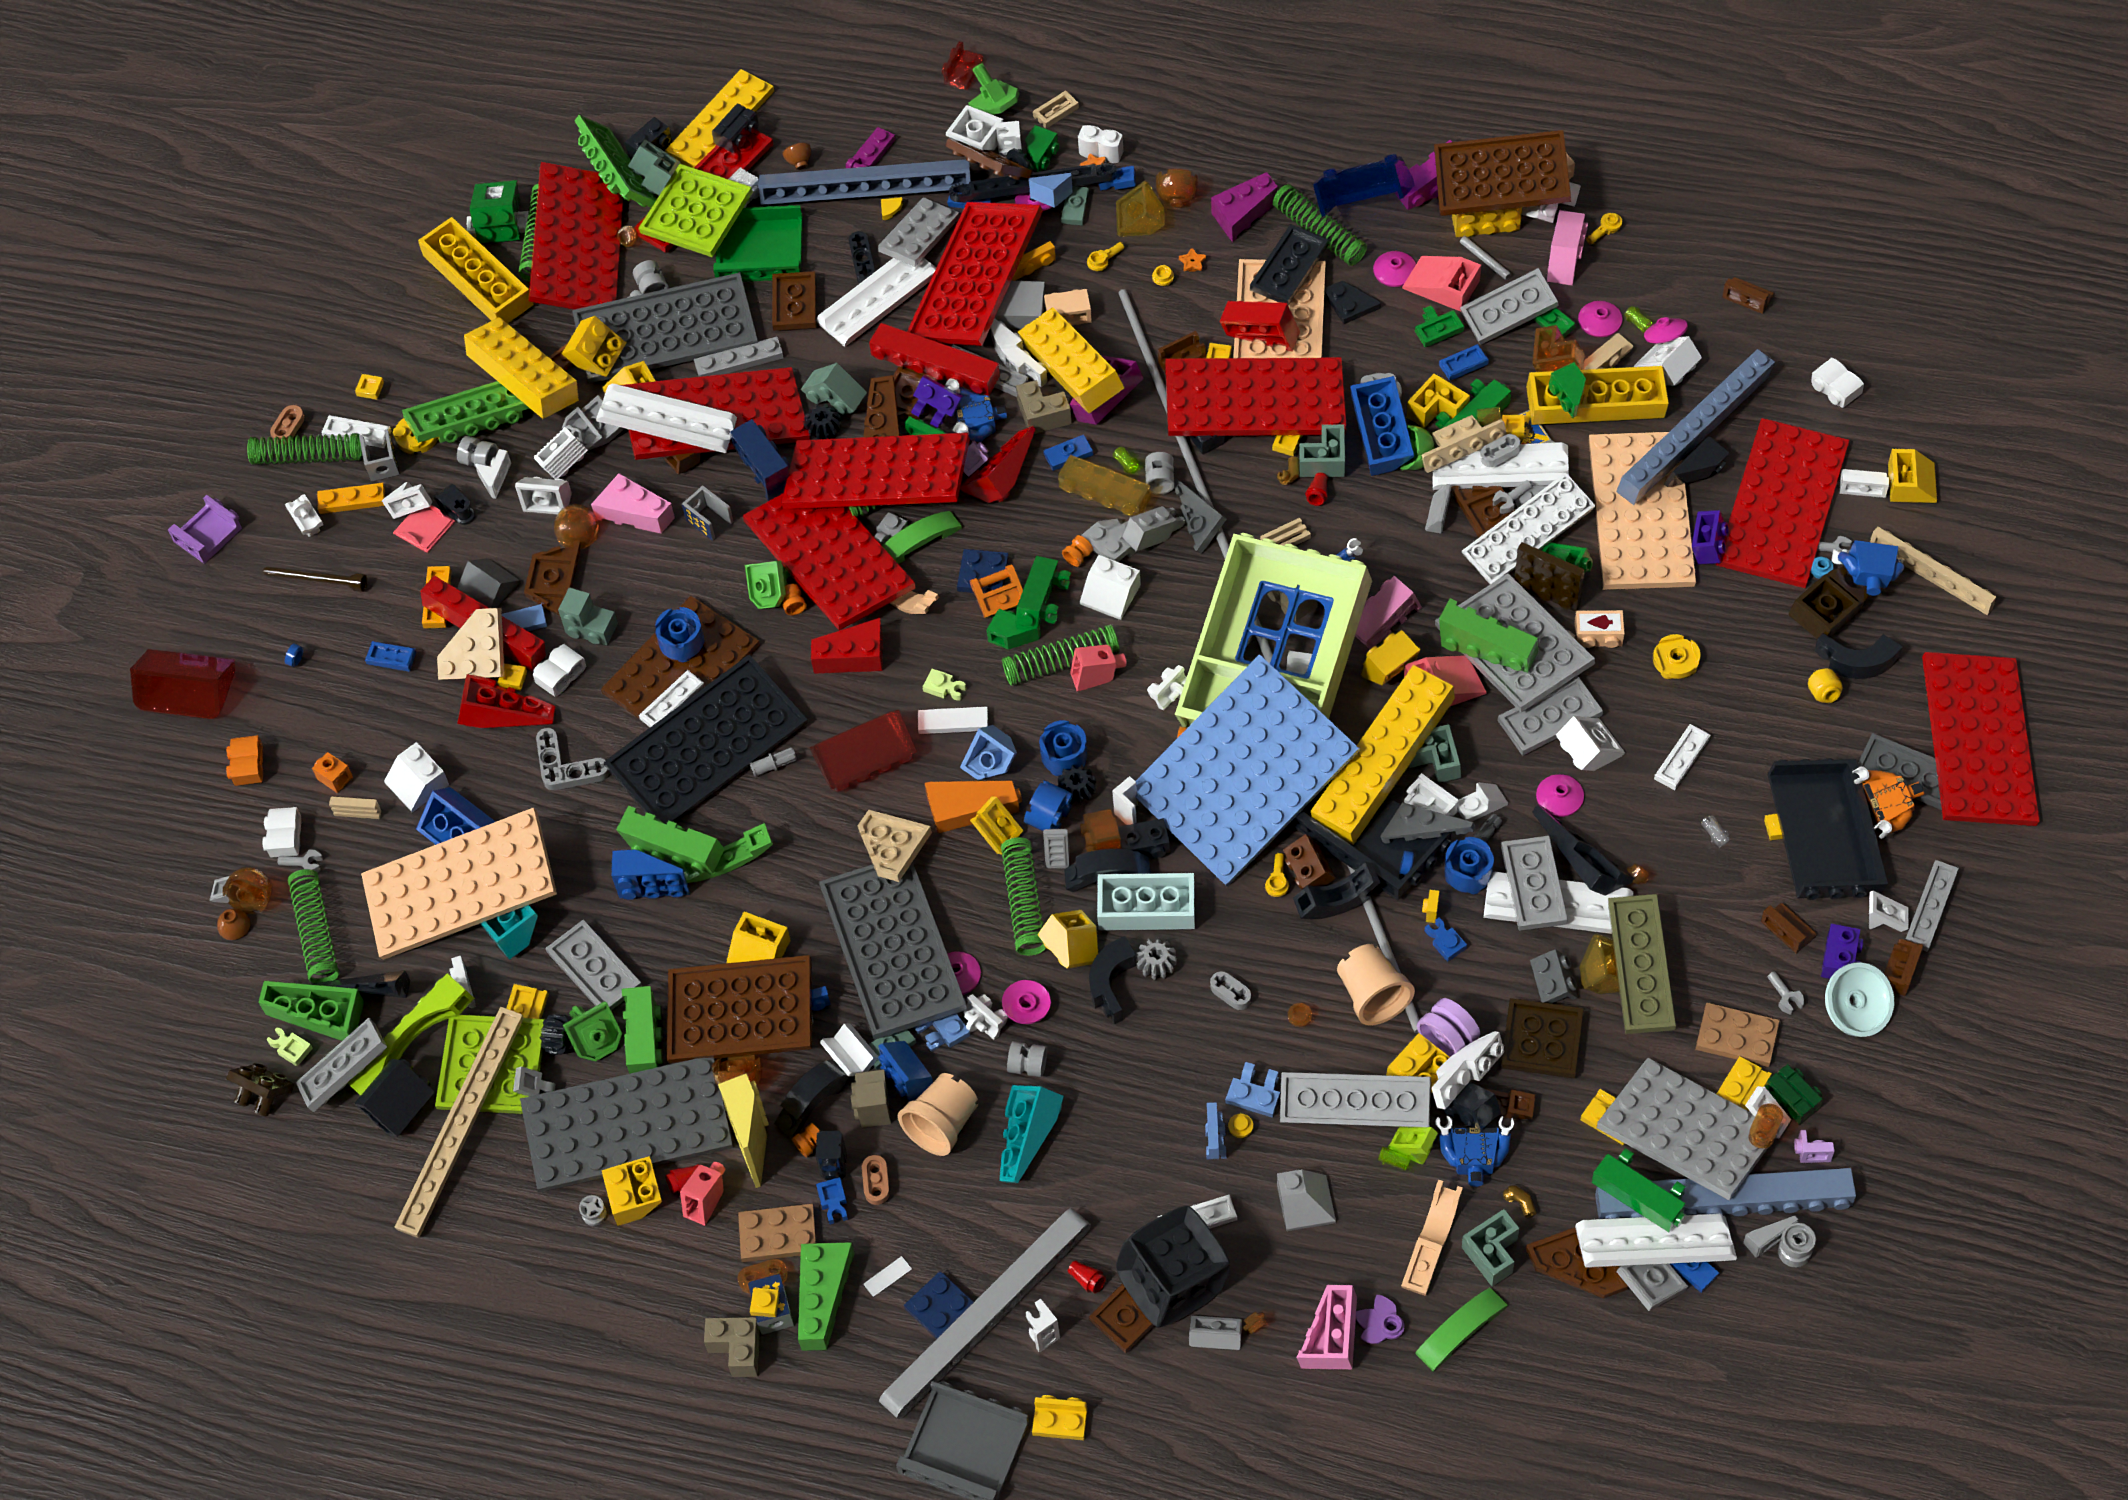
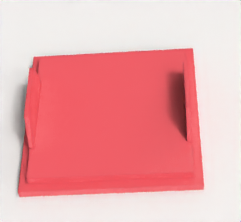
(424, 527)

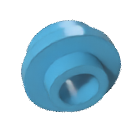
(1817, 571)

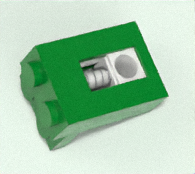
(495, 211)

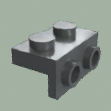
(1554, 977)

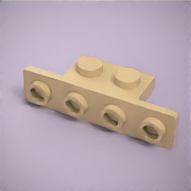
(1608, 354)
(1461, 440)

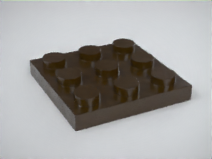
(1549, 577)
(1542, 1038)

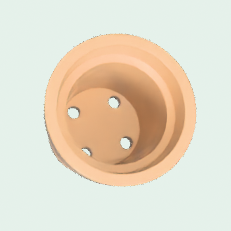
(1374, 985)
(938, 1114)

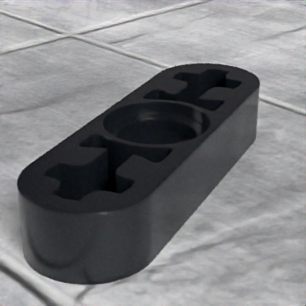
(856, 252)

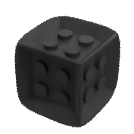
(1172, 1266)

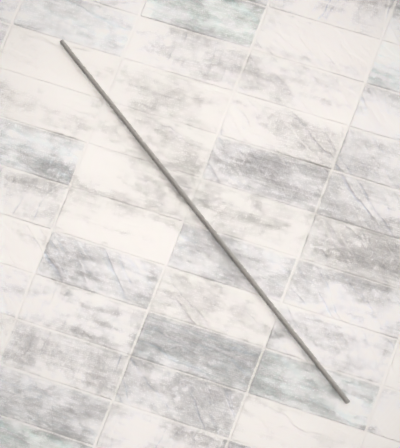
(1263, 643)

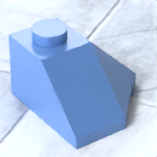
(989, 753)

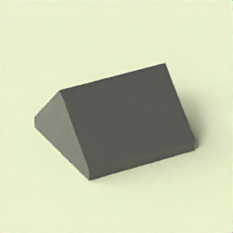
(487, 582)

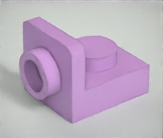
(975, 457)
(1813, 1152)

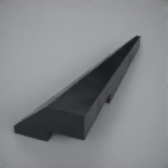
(1591, 865)
(385, 984)

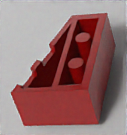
(1261, 321)
(849, 649)

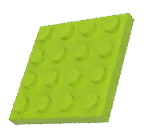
(696, 210)
(462, 1045)

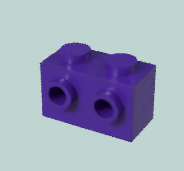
(1709, 537)
(1840, 949)

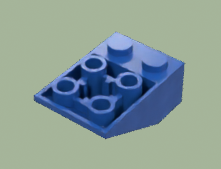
(645, 876)

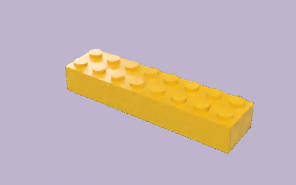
(1384, 754)

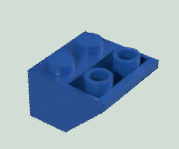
(904, 1069)

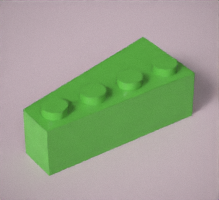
(313, 1007)

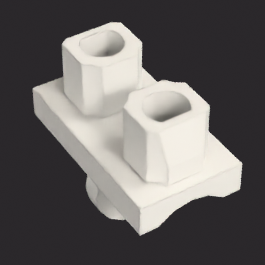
(304, 515)
(1170, 688)
(982, 1018)

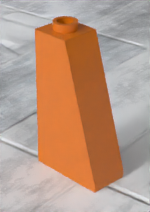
(959, 801)

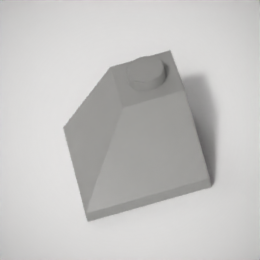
(1305, 1199)

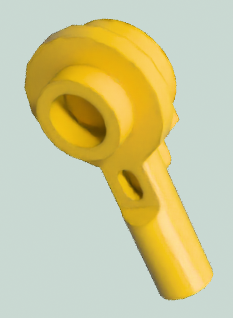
(1609, 223)
(1099, 259)
(1277, 884)

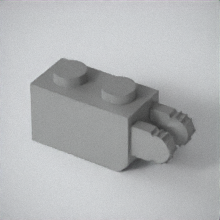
(1151, 527)

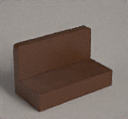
(1747, 294)
(1787, 927)

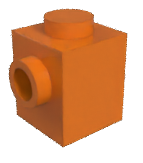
(332, 772)

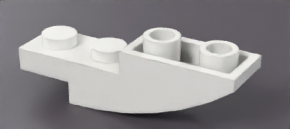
(1011, 352)
(1466, 1065)

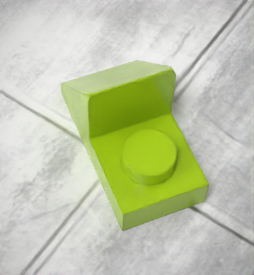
(1414, 1142)

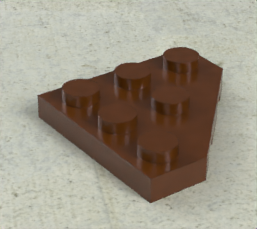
(1562, 1259)

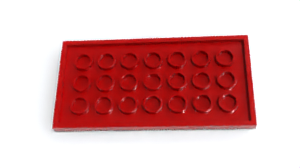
(574, 239)
(975, 272)
(761, 395)
(1253, 396)
(876, 471)
(1783, 502)
(831, 558)
(1980, 739)

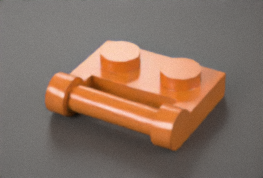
(1000, 598)

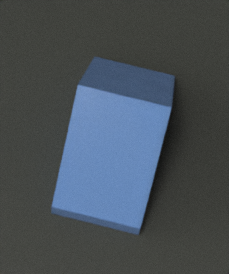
(1051, 189)

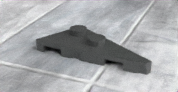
(1200, 516)
(1422, 823)

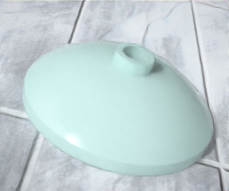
(1871, 999)

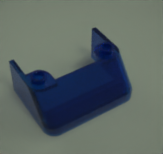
(1362, 182)

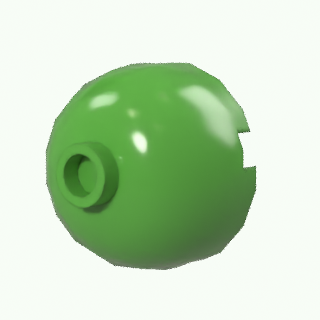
(1421, 443)

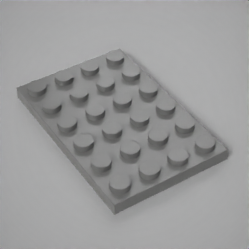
(1559, 654)
(1684, 1128)

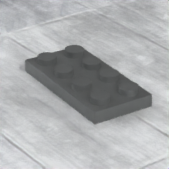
(1905, 762)

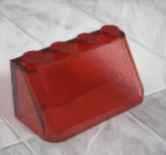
(181, 683)
(864, 750)

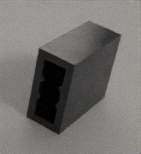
(395, 1097)

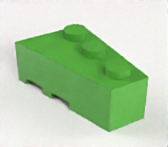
(642, 1029)

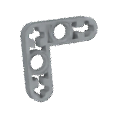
(563, 771)

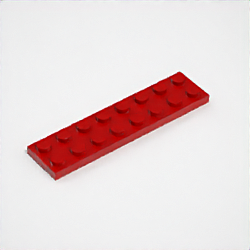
(723, 164)

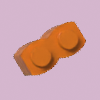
(245, 760)

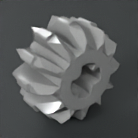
(1147, 958)

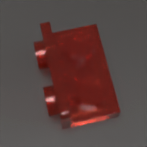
(959, 68)

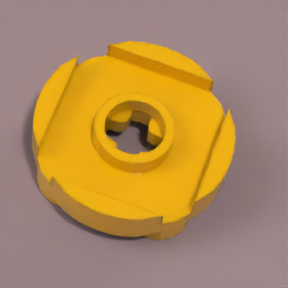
(409, 443)
(1674, 668)

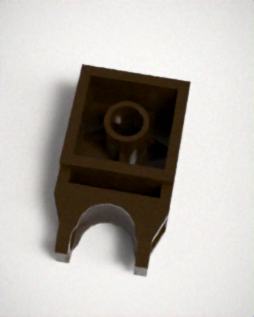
(1828, 604)

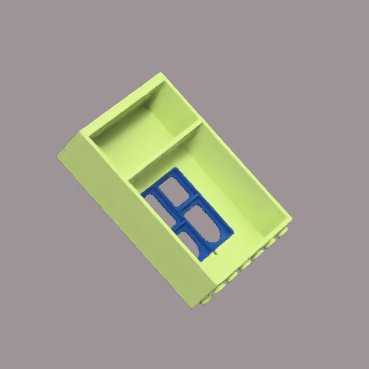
(1246, 577)

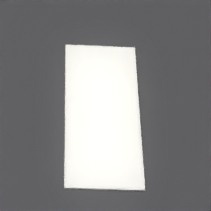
(887, 1276)

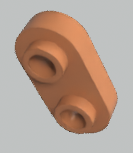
(285, 425)
(875, 1181)

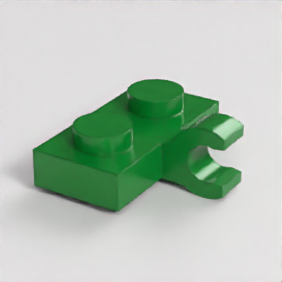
(1437, 328)

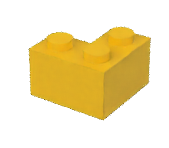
(1434, 397)

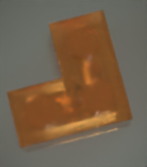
(1553, 352)
(1100, 831)

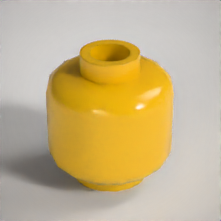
(1825, 685)

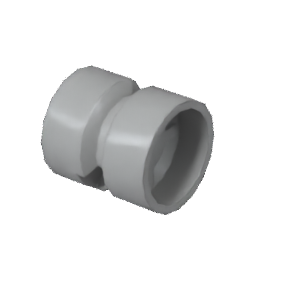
(649, 277)
(474, 452)
(1159, 472)
(1027, 1059)
(1796, 1245)

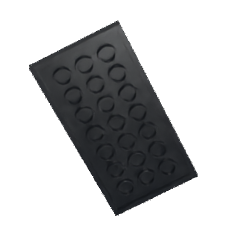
(706, 742)

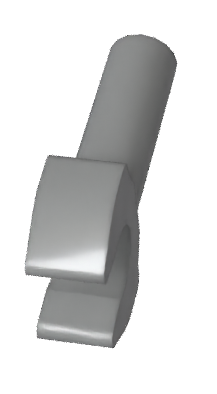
(1510, 497)
(1841, 541)
(304, 861)
(1786, 995)

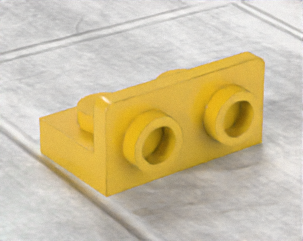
(1059, 1418)

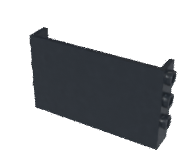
(1826, 829)
(1370, 848)

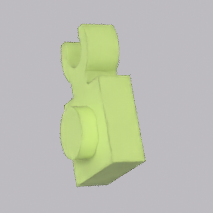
(941, 683)
(291, 1048)

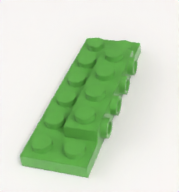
(612, 162)
(464, 413)

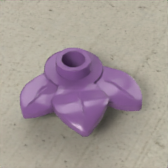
(1377, 1319)

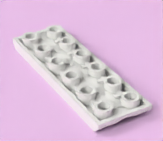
(874, 299)
(667, 417)
(1535, 462)
(1532, 523)
(1583, 907)
(1643, 1242)

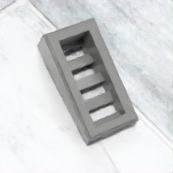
(1056, 848)
(1766, 1237)

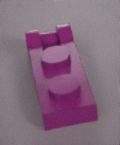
(872, 149)

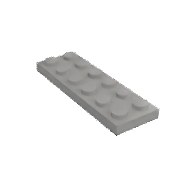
(1355, 1099)

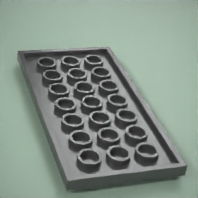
(676, 323)
(892, 949)
(617, 1120)

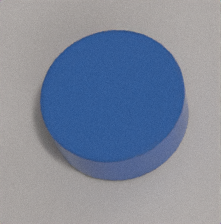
(294, 655)
(1406, 863)

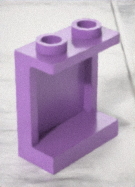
(207, 530)

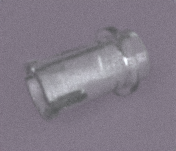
(1718, 835)

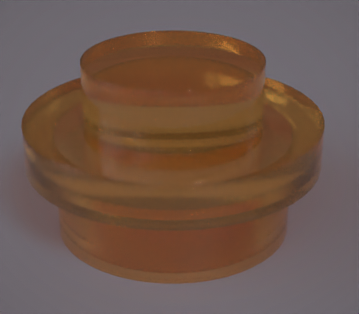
(627, 236)
(1638, 873)
(1299, 1015)
(1254, 1322)

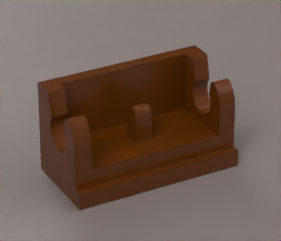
(1182, 348)
(1902, 965)

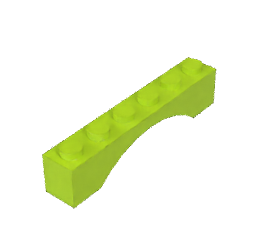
(441, 1003)

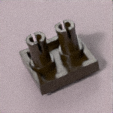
(260, 1081)

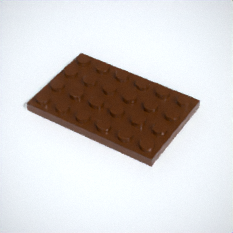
(1502, 173)
(652, 673)
(739, 1009)

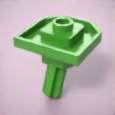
(994, 95)
(766, 583)
(593, 1031)

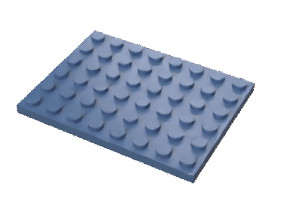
(1244, 770)

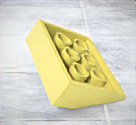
(747, 1121)

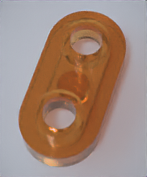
(1764, 1127)
(761, 1271)

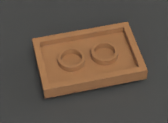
(1737, 1034)
(776, 1232)

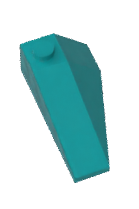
(512, 930)
(1031, 1117)

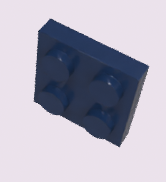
(979, 565)
(938, 1304)

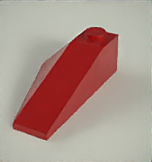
(1002, 469)
(492, 706)

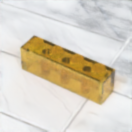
(1104, 486)

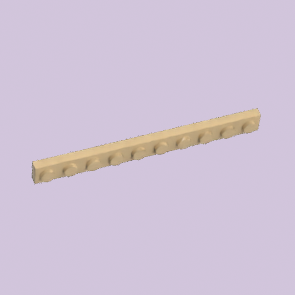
(459, 1122)

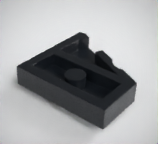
(1349, 301)

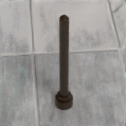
(357, 581)

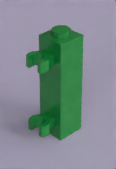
(1487, 396)
(1037, 591)
(1640, 1193)

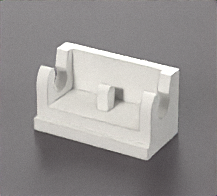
(1008, 136)
(1430, 796)
(1045, 1328)

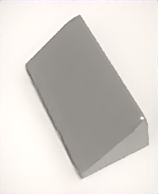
(1438, 510)
(1215, 1332)

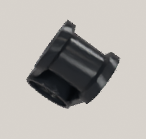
(455, 504)

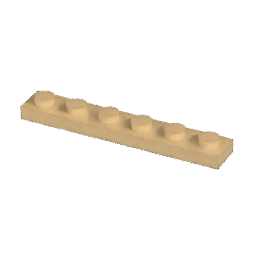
(1937, 573)

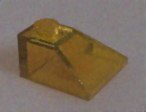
(1139, 212)
(1599, 966)

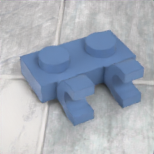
(949, 1031)
(1252, 1096)
(1215, 1124)

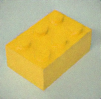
(1487, 222)

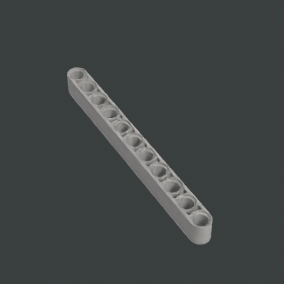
(984, 1313)

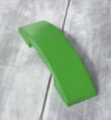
(920, 533)
(736, 854)
(1460, 1327)

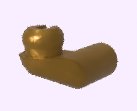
(1292, 473)
(1521, 1196)

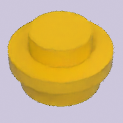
(1163, 275)
(1240, 1125)

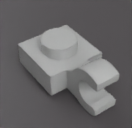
(889, 527)
(529, 1082)

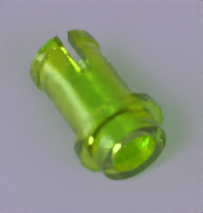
(1637, 318)
(1129, 464)
(1394, 1158)

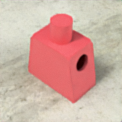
(1094, 666)
(702, 1192)

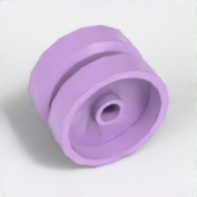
(1448, 1027)

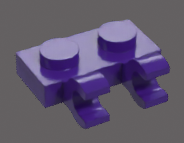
(938, 396)

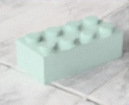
(1146, 901)

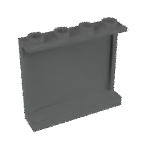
(964, 1443)

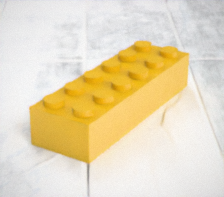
(475, 271)
(1071, 360)
(521, 368)
(1606, 396)

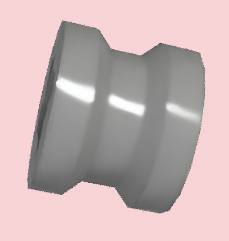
(589, 1205)

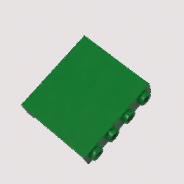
(762, 244)

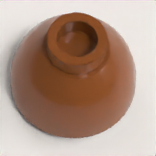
(798, 155)
(233, 924)

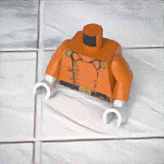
(1888, 798)

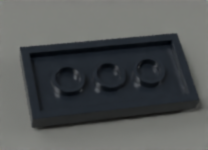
(1289, 264)

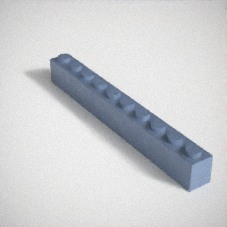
(863, 181)
(1695, 427)
(1757, 1193)

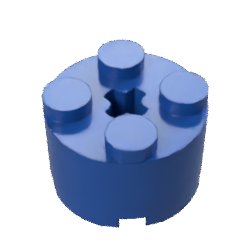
(679, 634)
(1062, 747)
(1048, 806)
(1468, 865)

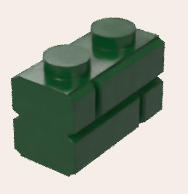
(1794, 1093)

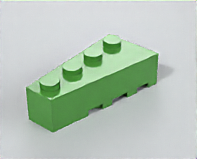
(1486, 638)
(670, 841)
(822, 1281)

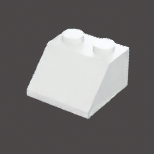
(975, 128)
(1675, 357)
(543, 495)
(1110, 587)
(1589, 743)
(415, 777)

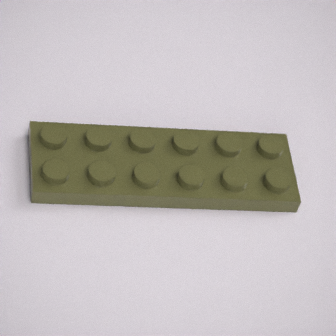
(1641, 964)

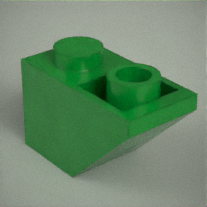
(1040, 147)
(1568, 386)
(1007, 634)

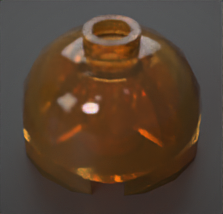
(1176, 186)
(576, 524)
(248, 890)
(736, 1067)

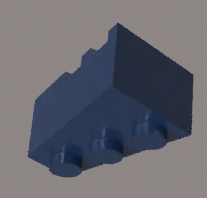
(761, 457)

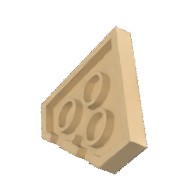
(475, 648)
(892, 842)

